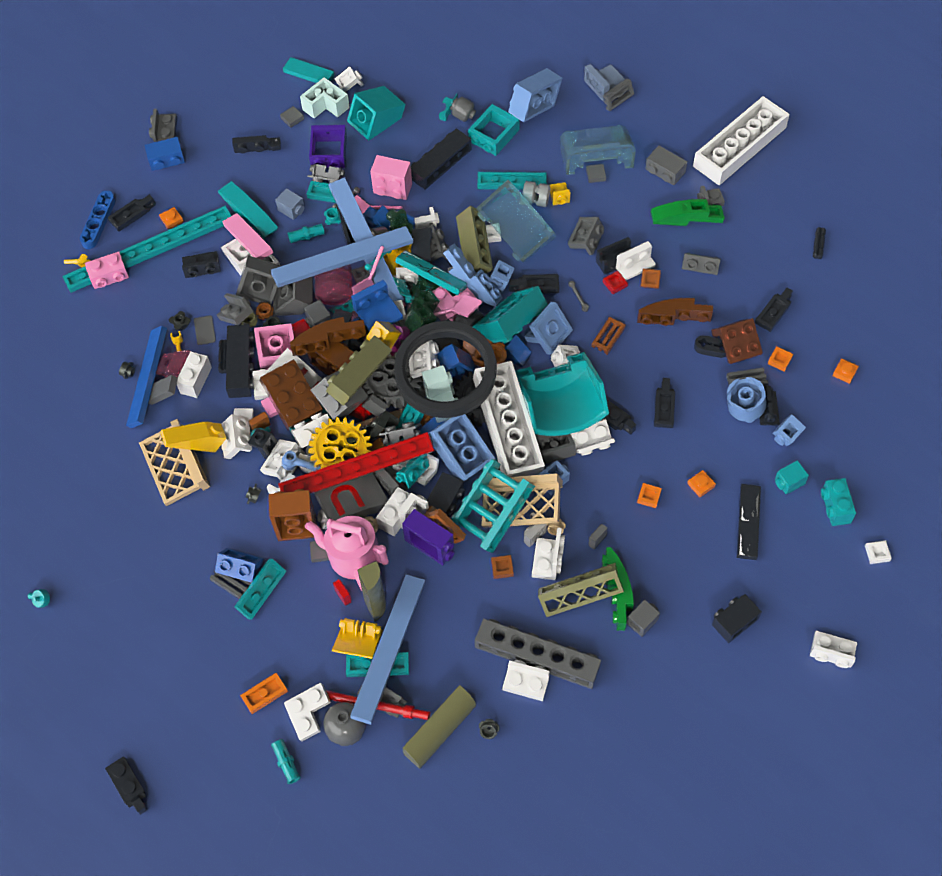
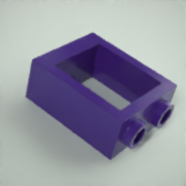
(320, 133)
(428, 537)

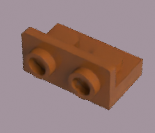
(444, 521)

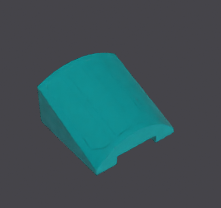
(563, 397)

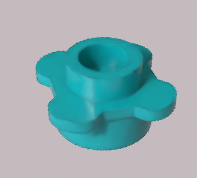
(331, 216)

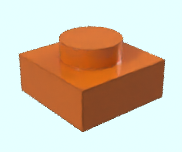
(171, 218)
(780, 359)
(845, 371)
(701, 483)
(649, 495)

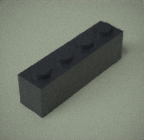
(440, 158)
(239, 361)

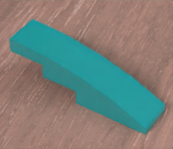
(248, 210)

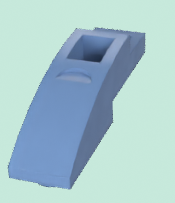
(477, 282)

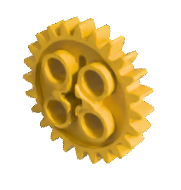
(342, 431)

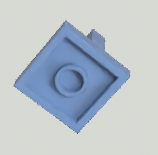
(549, 328)

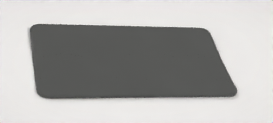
(204, 330)

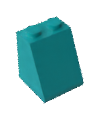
(374, 111)

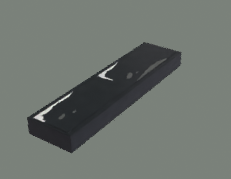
(748, 522)

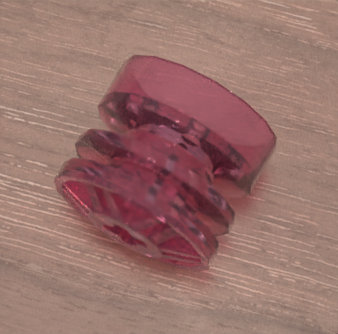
(334, 286)

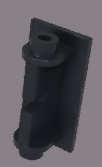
(770, 415)

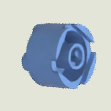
(746, 399)

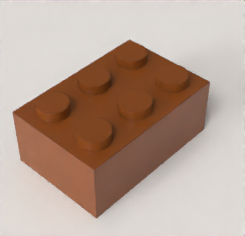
(290, 513)

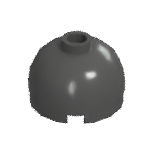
(340, 726)

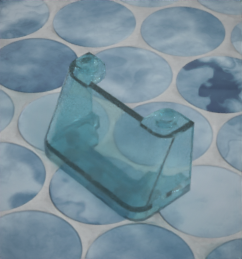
(597, 145)
(516, 221)

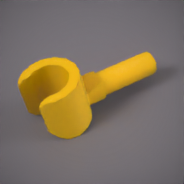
(81, 261)
(177, 341)

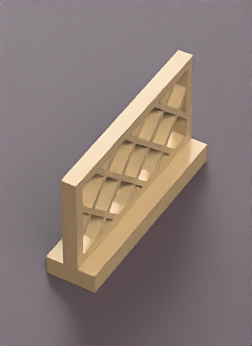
(192, 463)
(542, 483)

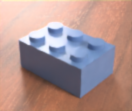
(535, 95)
(460, 447)

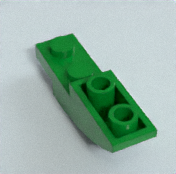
(683, 211)
(624, 600)

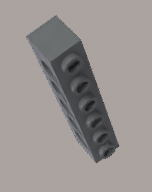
(584, 676)

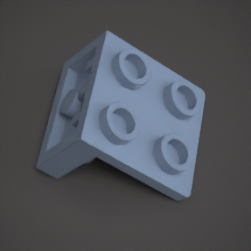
(602, 80)

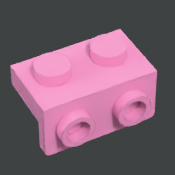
(106, 270)

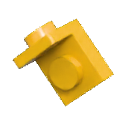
(559, 193)

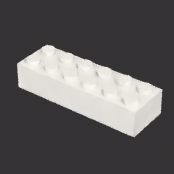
(741, 140)
(510, 424)

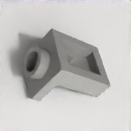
(534, 532)

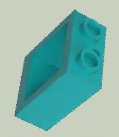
(502, 119)

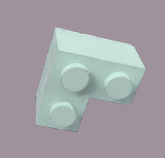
(324, 96)
(438, 386)

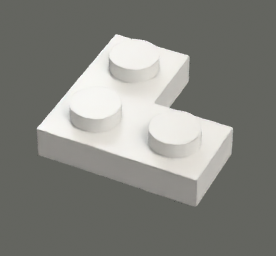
(302, 707)

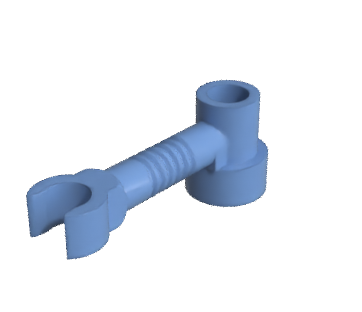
(291, 464)

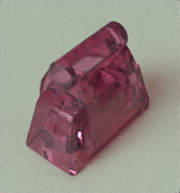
(176, 362)

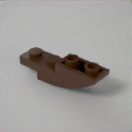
(668, 310)
(319, 336)

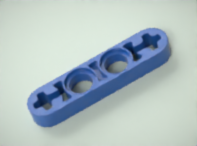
(99, 205)

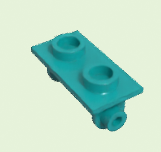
(413, 470)

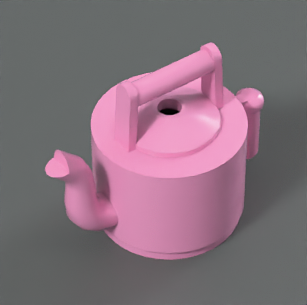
(349, 544)

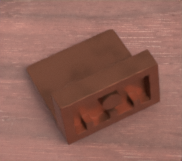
(739, 340)

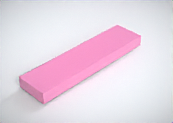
(247, 237)

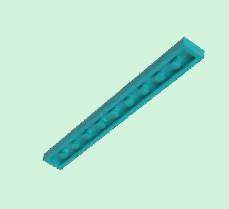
(157, 244)

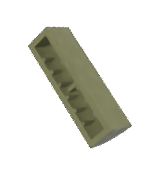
(373, 589)
(439, 727)

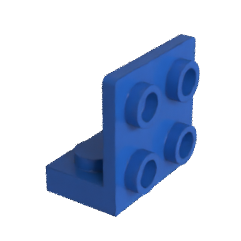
(375, 305)

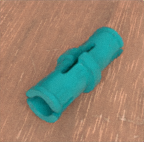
(306, 233)
(285, 761)

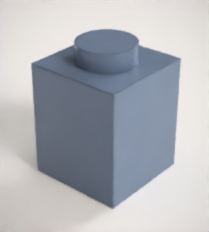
(290, 204)

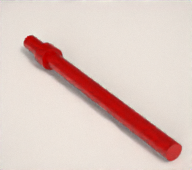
(407, 711)

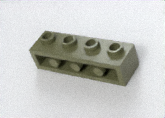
(474, 239)
(358, 370)

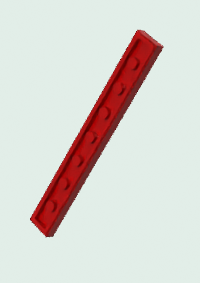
(360, 465)

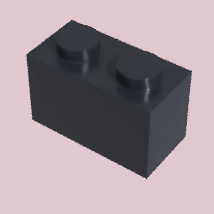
(446, 493)
(736, 617)

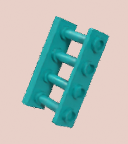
(511, 506)

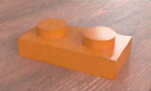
(264, 693)

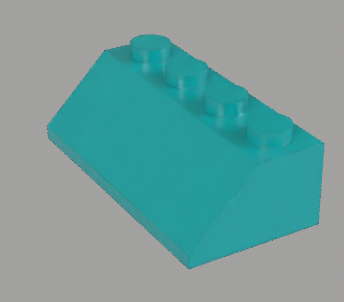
(511, 315)

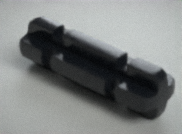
(819, 243)
(222, 356)

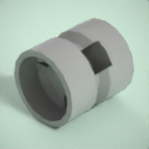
(530, 190)

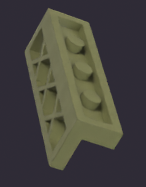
(577, 583)

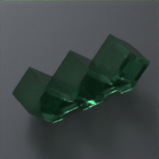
(422, 304)

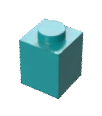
(791, 477)

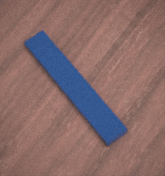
(146, 377)

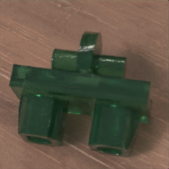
(398, 220)

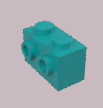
(838, 502)

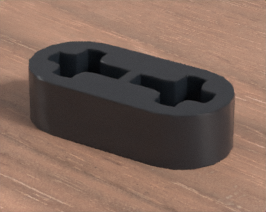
(711, 347)

